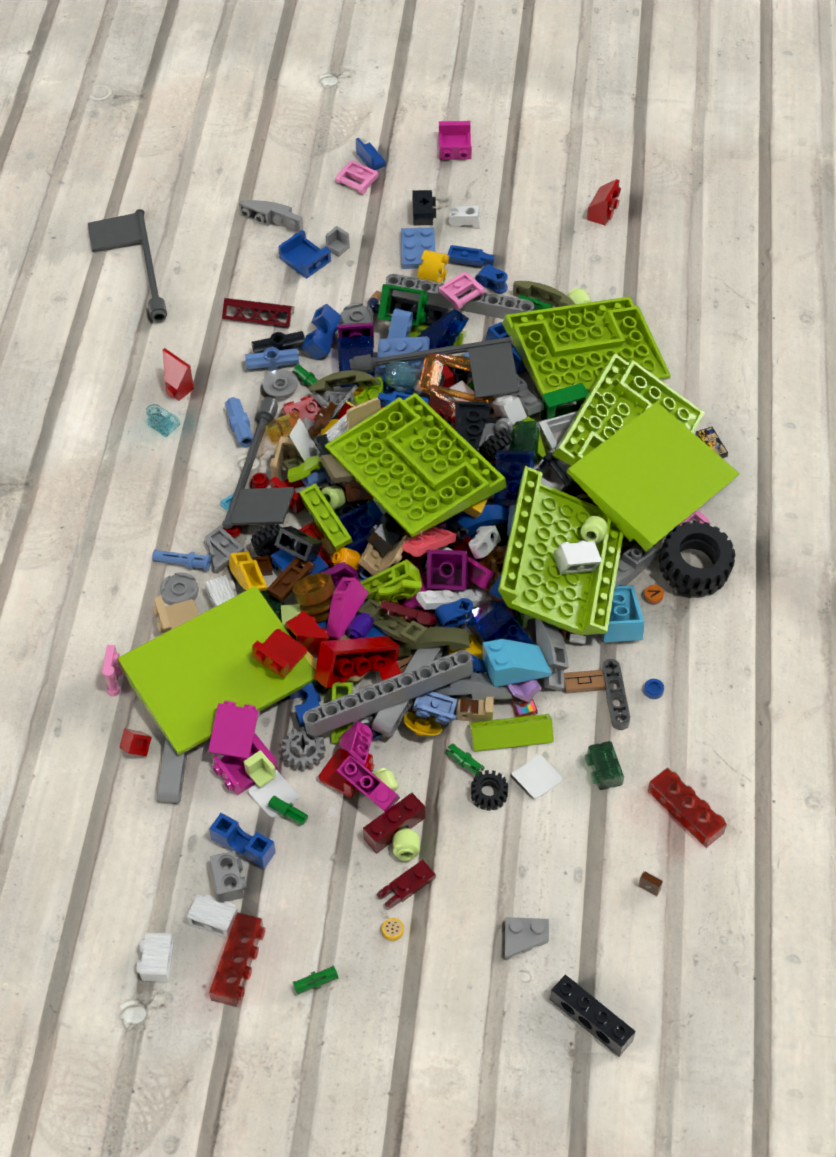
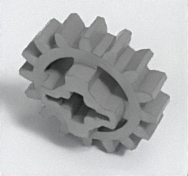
(293, 746)

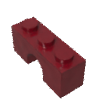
(381, 830)

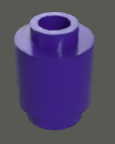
(360, 626)

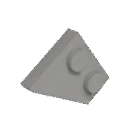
(221, 546)
(524, 934)

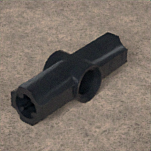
(280, 341)

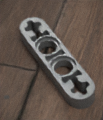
(613, 694)

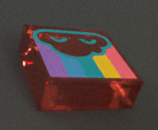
(524, 708)

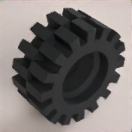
(496, 442)
(264, 540)
(485, 800)

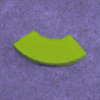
(369, 392)
(303, 470)
(404, 589)

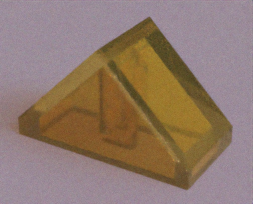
(282, 426)

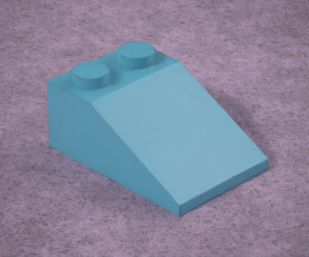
(626, 617)
(513, 662)

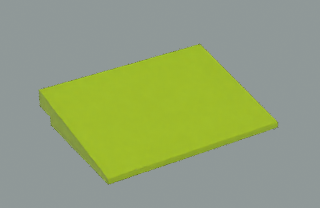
(577, 340)
(614, 401)
(415, 464)
(652, 476)
(207, 663)

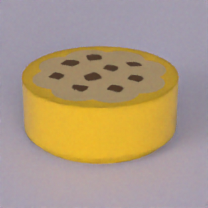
(392, 929)

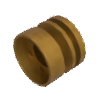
(315, 595)

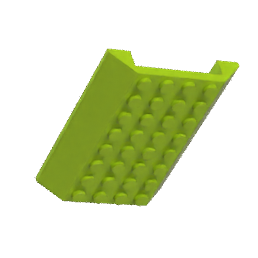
(530, 573)

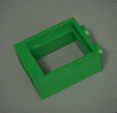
(386, 297)
(561, 397)

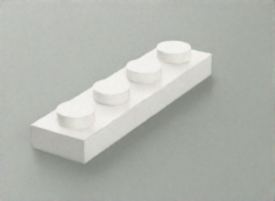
(434, 599)

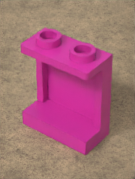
(455, 140)
(233, 730)
(234, 771)

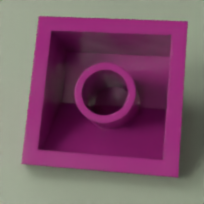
(356, 330)
(447, 569)

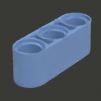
(400, 324)

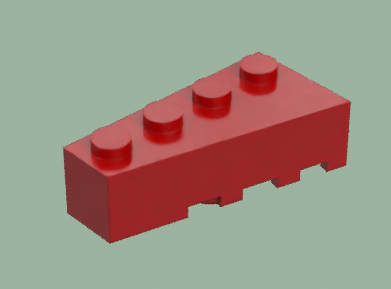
(353, 657)

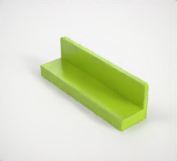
(325, 517)
(512, 732)

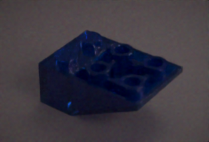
(497, 623)

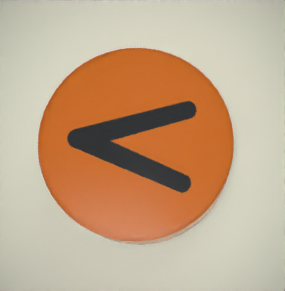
(653, 594)

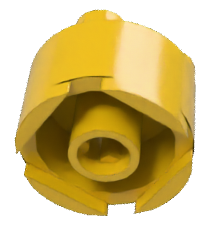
(433, 266)

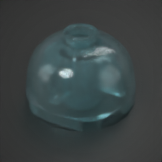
(401, 376)

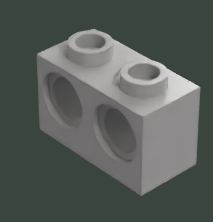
(224, 877)

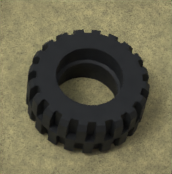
(702, 538)

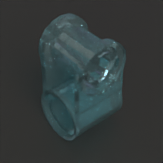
(161, 420)

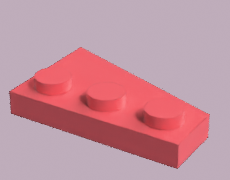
(429, 539)

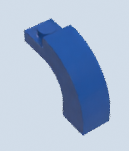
(490, 515)

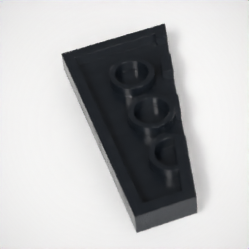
(471, 420)

